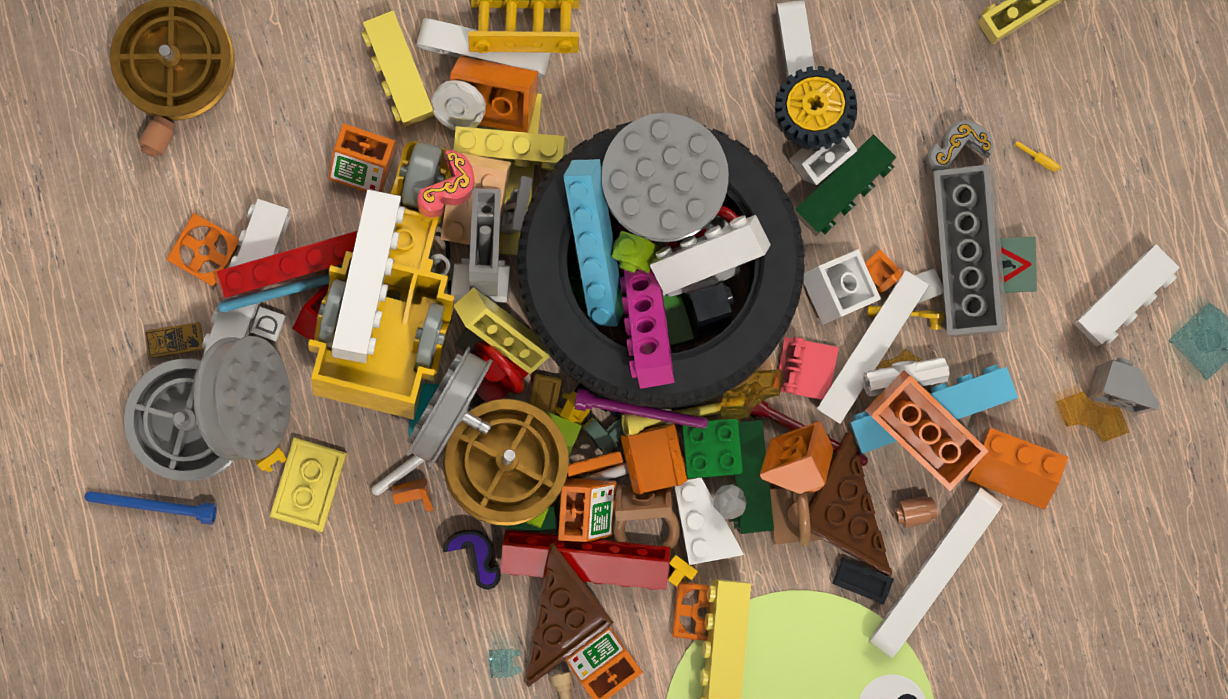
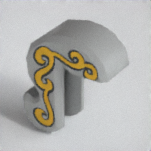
(953, 141)

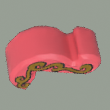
(450, 191)

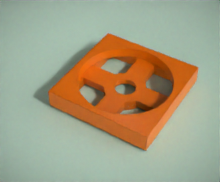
(210, 240)
(595, 464)
(690, 611)

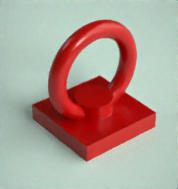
(502, 375)

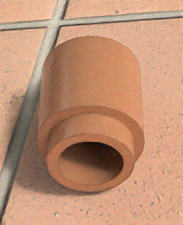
(156, 136)
(915, 511)

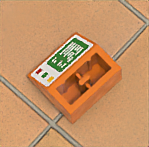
(362, 159)
(586, 509)
(604, 665)

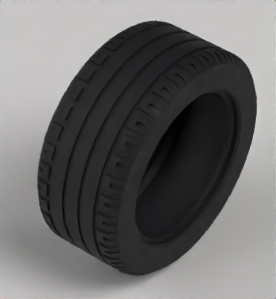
(698, 372)

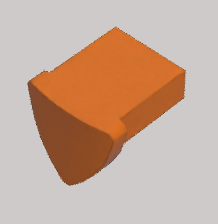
(883, 271)
(413, 491)

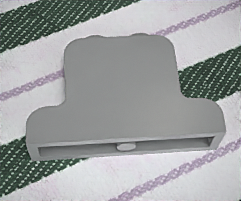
(485, 241)

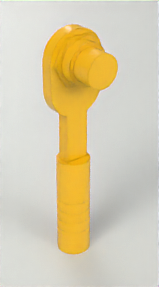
(935, 317)

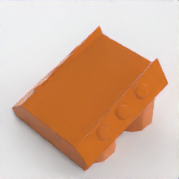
(654, 459)

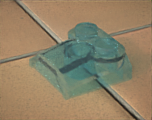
(1204, 340)

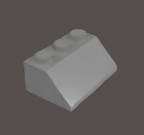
(1122, 387)

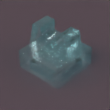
(502, 664)

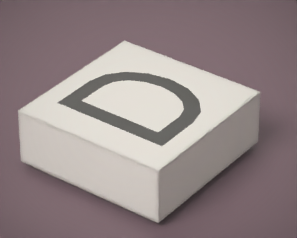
(268, 324)

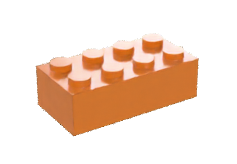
(926, 430)

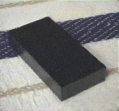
(862, 581)

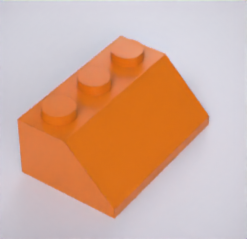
(506, 89)
(799, 459)
(1018, 468)

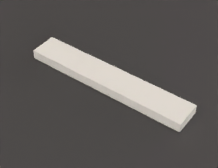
(872, 346)

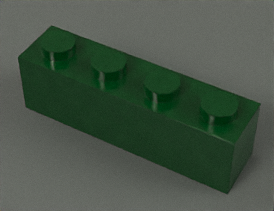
(844, 185)
(758, 510)

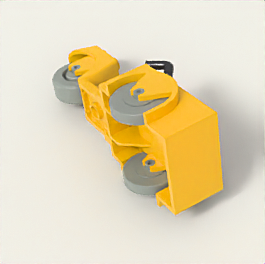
(413, 314)

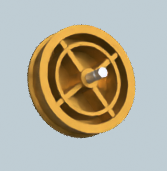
(172, 59)
(512, 468)

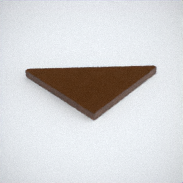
(844, 510)
(564, 619)

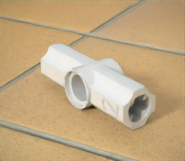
(924, 372)

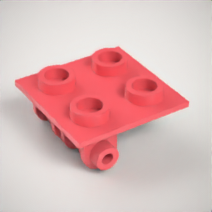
(807, 367)

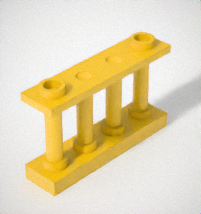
(533, 42)

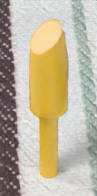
(1040, 158)

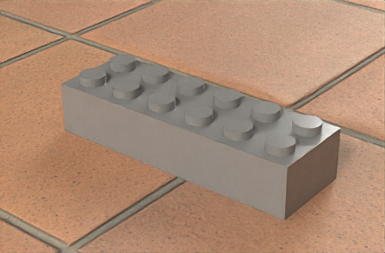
(970, 251)

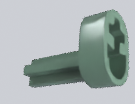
(604, 439)

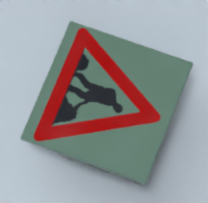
(1019, 264)

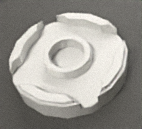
(458, 105)

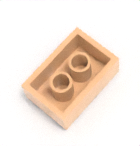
(488, 174)

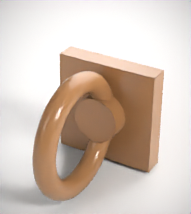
(645, 507)
(791, 517)

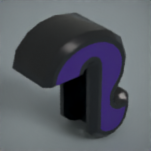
(482, 553)

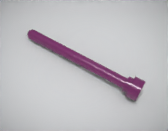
(587, 400)

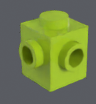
(634, 252)

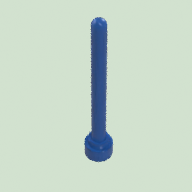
(203, 512)

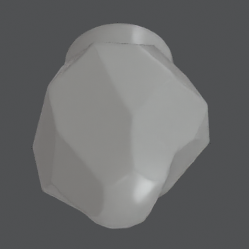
(730, 501)

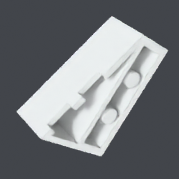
(703, 527)

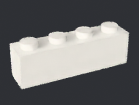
(709, 254)
(1126, 295)

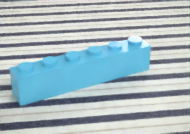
(594, 242)
(960, 400)

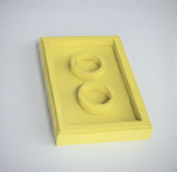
(308, 485)

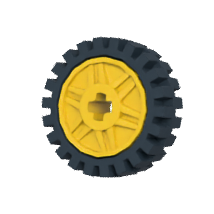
(818, 126)

